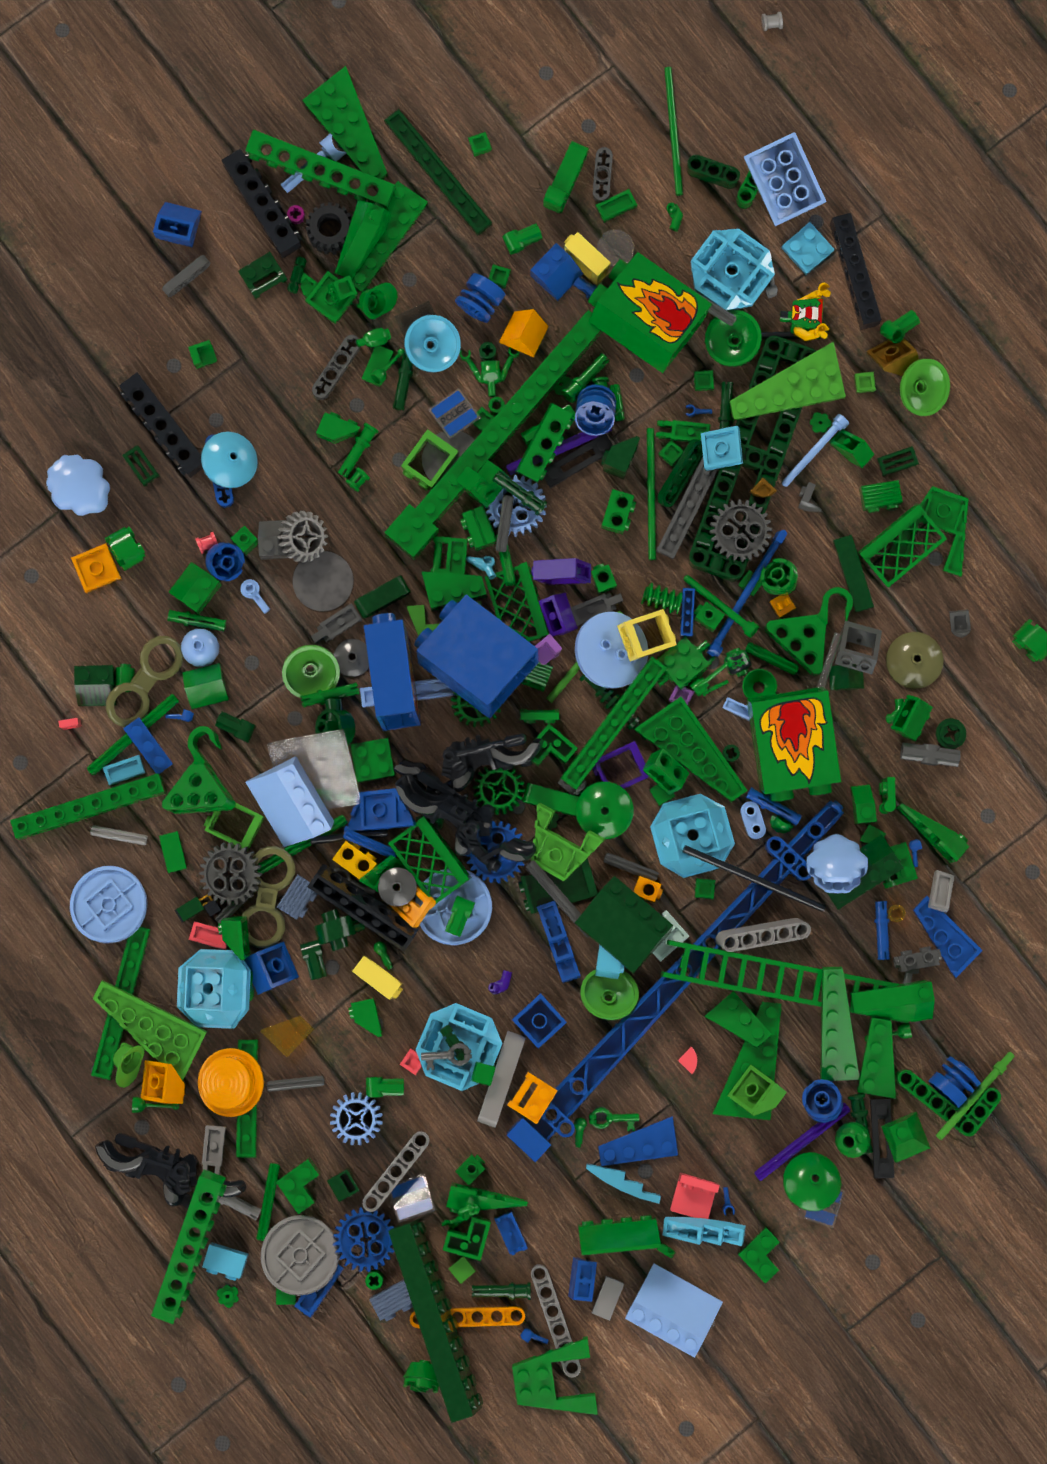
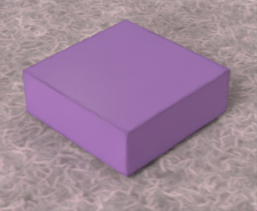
(685, 693)

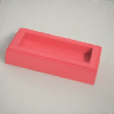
(207, 935)

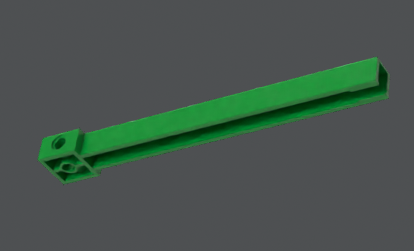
(416, 526)

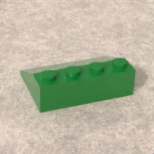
(618, 1235)

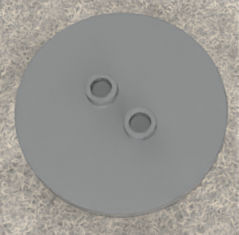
(299, 1255)

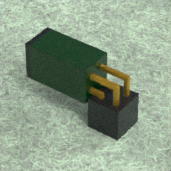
(195, 906)

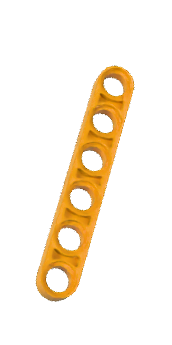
(486, 1312)

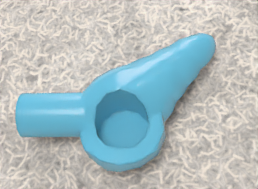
(483, 563)

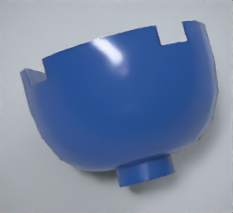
(224, 561)

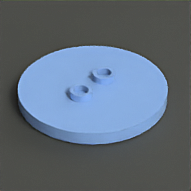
(603, 654)
(108, 904)
(437, 917)

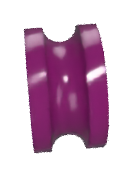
(300, 218)

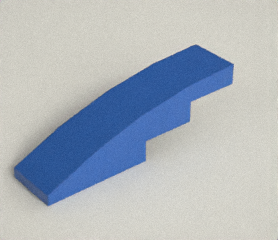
(558, 941)

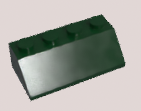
(881, 865)

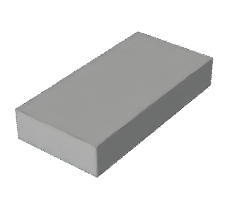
(941, 891)
(607, 1298)

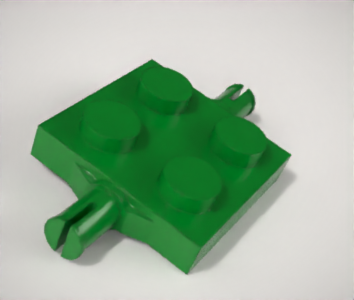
(683, 663)

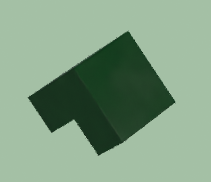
(845, 678)
(344, 1184)

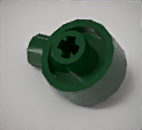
(335, 719)
(336, 929)

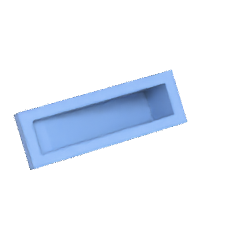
(736, 708)

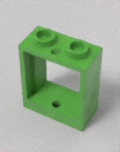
(441, 445)
(251, 833)

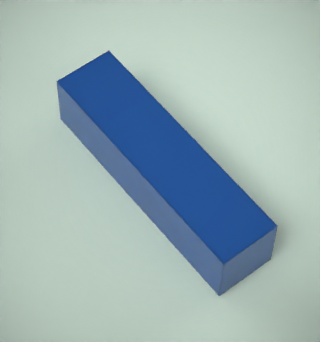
(687, 612)

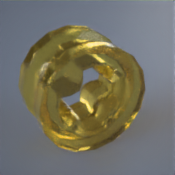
(895, 907)

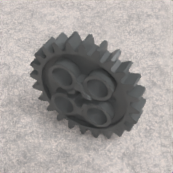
(752, 518)
(247, 874)

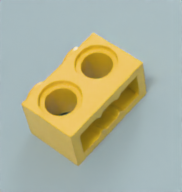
(353, 864)

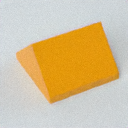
(524, 332)

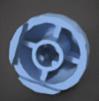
(200, 647)

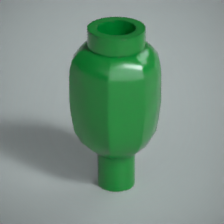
(374, 338)

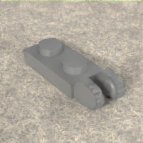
(213, 1147)

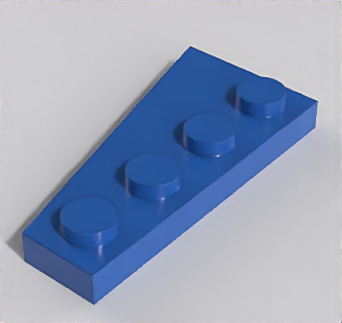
(955, 946)
(647, 1143)

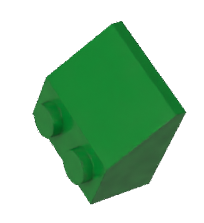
(195, 588)

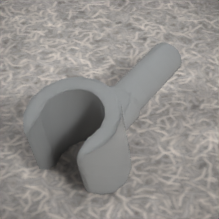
(772, 290)

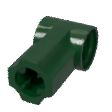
(239, 728)
(312, 954)

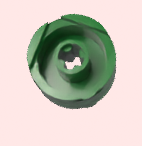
(124, 548)
(1033, 640)

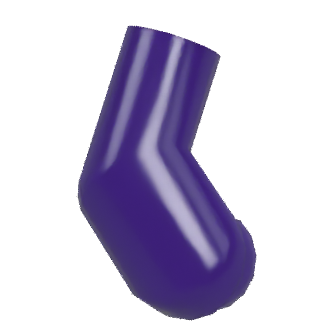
(500, 985)

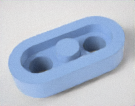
(752, 820)

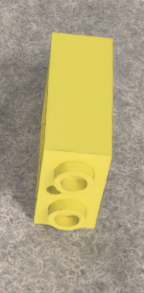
(587, 258)
(631, 640)
(378, 978)

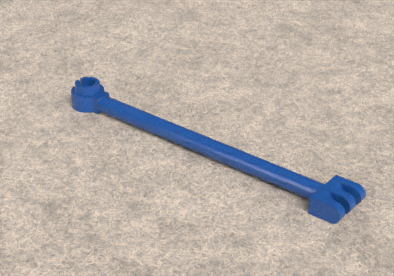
(715, 648)

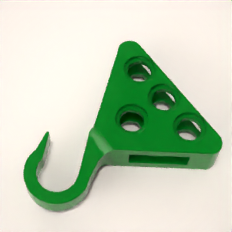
(817, 623)
(188, 787)

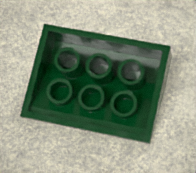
(624, 924)

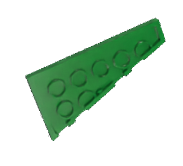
(342, 116)
(689, 744)
(761, 1058)

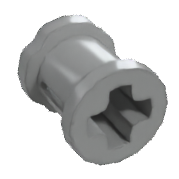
(772, 21)

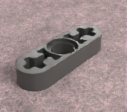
(598, 161)
(186, 276)

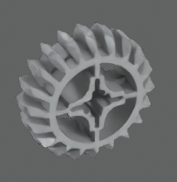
(303, 520)

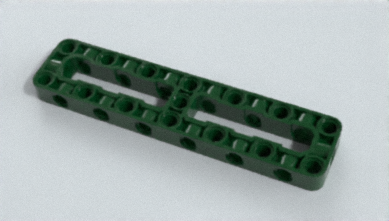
(716, 563)

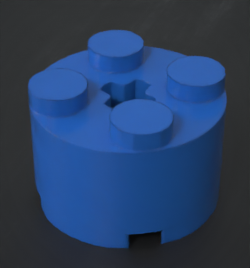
(814, 1093)

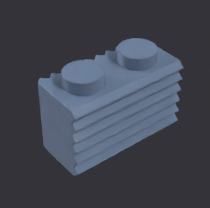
(297, 898)
(391, 1300)

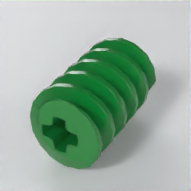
(662, 598)

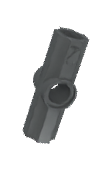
(930, 754)

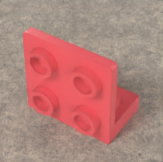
(694, 1196)

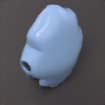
(78, 485)
(837, 864)

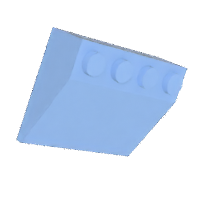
(784, 179)
(290, 802)
(674, 1310)

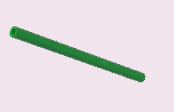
(673, 131)
(651, 494)

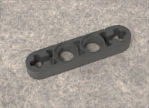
(333, 365)

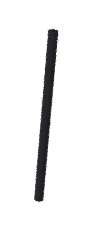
(753, 878)

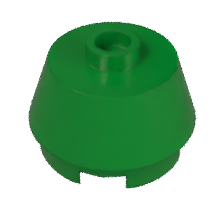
(779, 577)
(421, 1377)

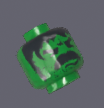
(738, 662)

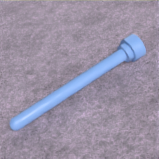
(839, 423)

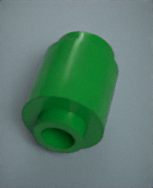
(124, 674)

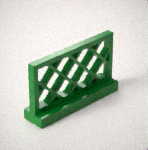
(892, 532)
(532, 598)
(444, 851)

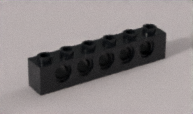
(284, 245)
(855, 271)
(136, 385)
(362, 907)

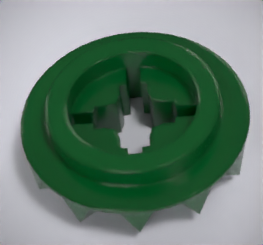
(953, 725)

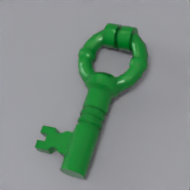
(629, 1118)
(463, 1215)

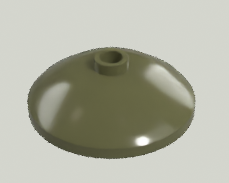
(901, 661)

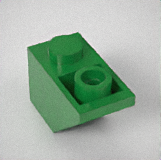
(336, 429)

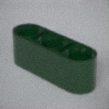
(703, 172)
(382, 596)

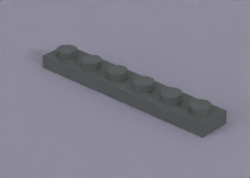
(686, 511)

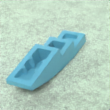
(616, 1179)
(701, 1229)

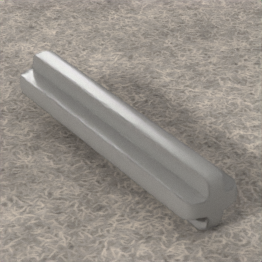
(119, 835)

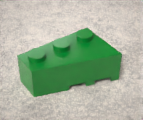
(446, 587)

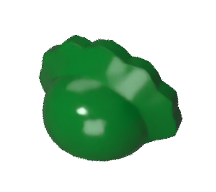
(780, 824)

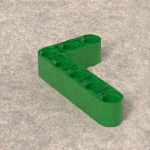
(946, 1105)

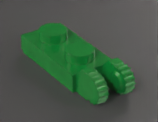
(682, 430)

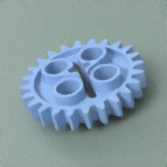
(517, 525)

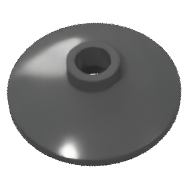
(355, 667)
(407, 887)

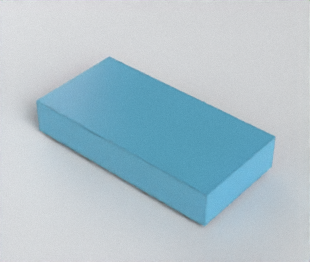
(124, 770)

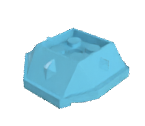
(731, 250)
(671, 831)
(230, 992)
(473, 1030)

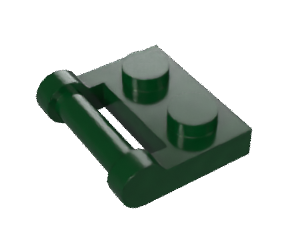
(259, 270)

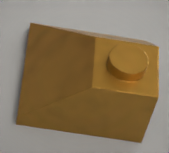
(894, 356)

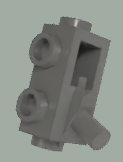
(912, 962)

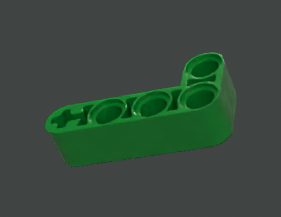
(564, 181)

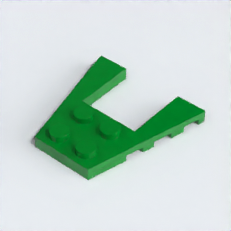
(949, 515)
(536, 1384)

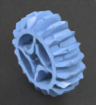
(349, 1111)

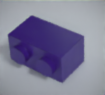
(558, 614)

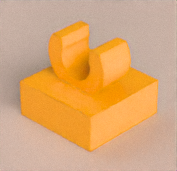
(782, 605)

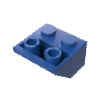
(177, 224)

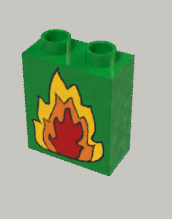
(647, 311)
(794, 742)

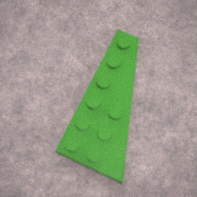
(800, 385)
(156, 1030)

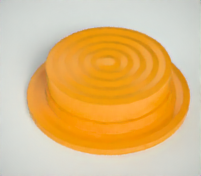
(230, 1082)

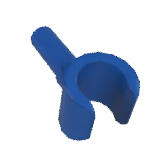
(697, 411)
(186, 716)
(915, 845)
(727, 1201)
(527, 1334)

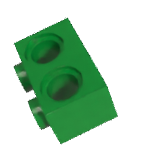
(614, 510)
(666, 771)

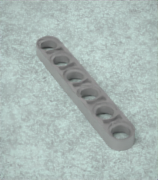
(556, 1320)

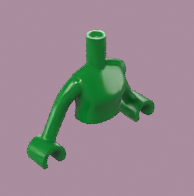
(490, 371)

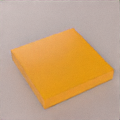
(96, 568)

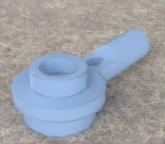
(251, 590)

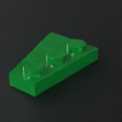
(739, 1019)

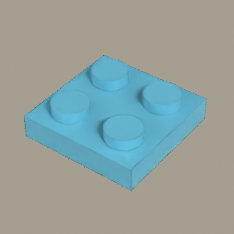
(807, 248)
(721, 448)

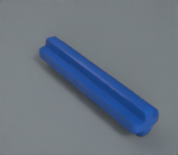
(368, 843)

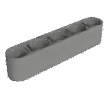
(755, 931)
(502, 1078)
(404, 1166)

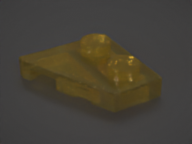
(288, 1034)

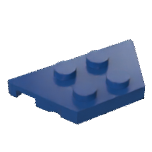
(380, 811)

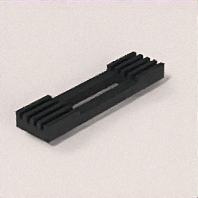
(555, 474)
(881, 1166)

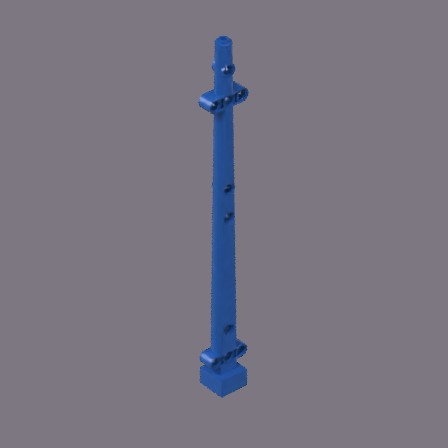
(630, 1029)

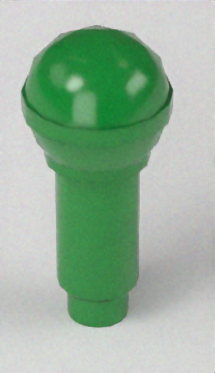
(380, 949)
(580, 1125)

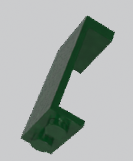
(576, 887)

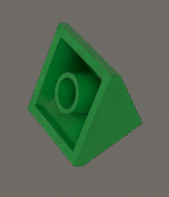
(205, 686)

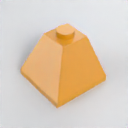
(162, 1083)

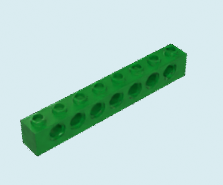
(260, 140)
(88, 806)
(164, 1308)

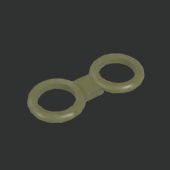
(144, 680)
(268, 896)

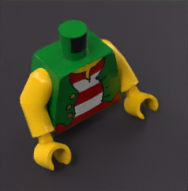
(807, 315)

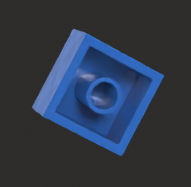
(539, 1020)

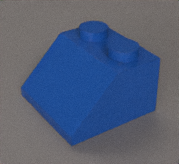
(556, 271)
(271, 968)

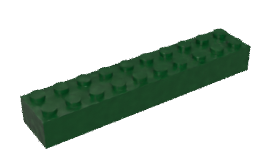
(436, 1320)

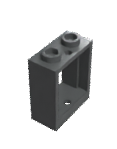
(863, 636)

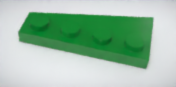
(877, 1066)

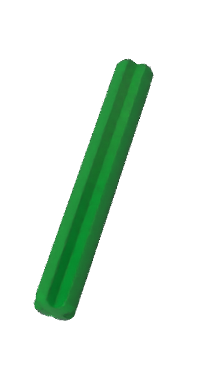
(268, 1200)

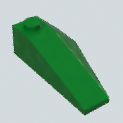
(363, 234)
(945, 840)
(902, 1002)
(462, 1195)

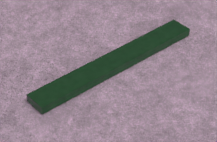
(438, 172)

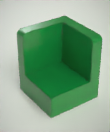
(202, 354)

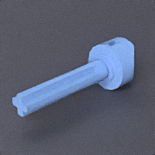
(328, 151)

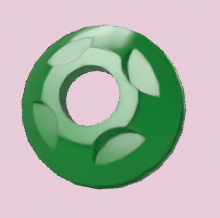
(762, 676)
(860, 1136)

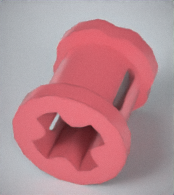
(206, 542)

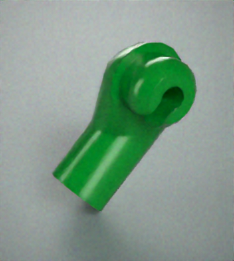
(676, 216)
(891, 717)

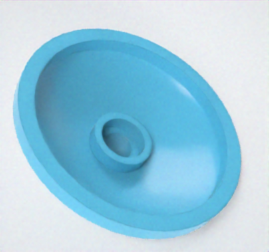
(443, 337)
(221, 467)

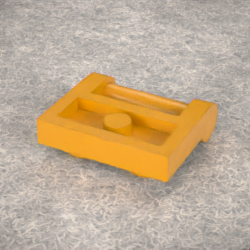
(413, 912)
(538, 1100)

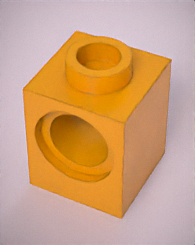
(641, 882)

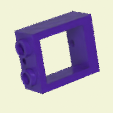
(561, 571)
(637, 757)

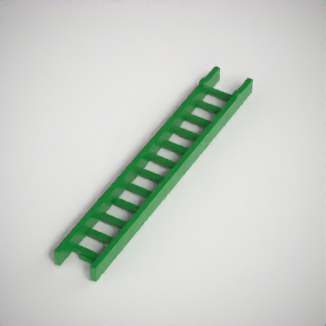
(763, 961)

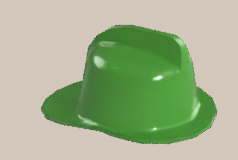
(128, 1062)

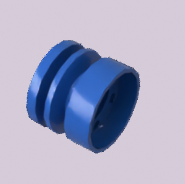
(480, 297)
(595, 410)
(954, 1081)

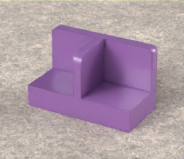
(548, 649)

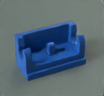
(511, 1233)
(582, 1279)

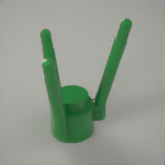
(700, 685)

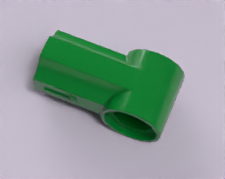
(518, 240)
(896, 330)
(461, 912)
(384, 1087)

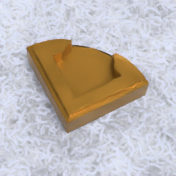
(763, 489)

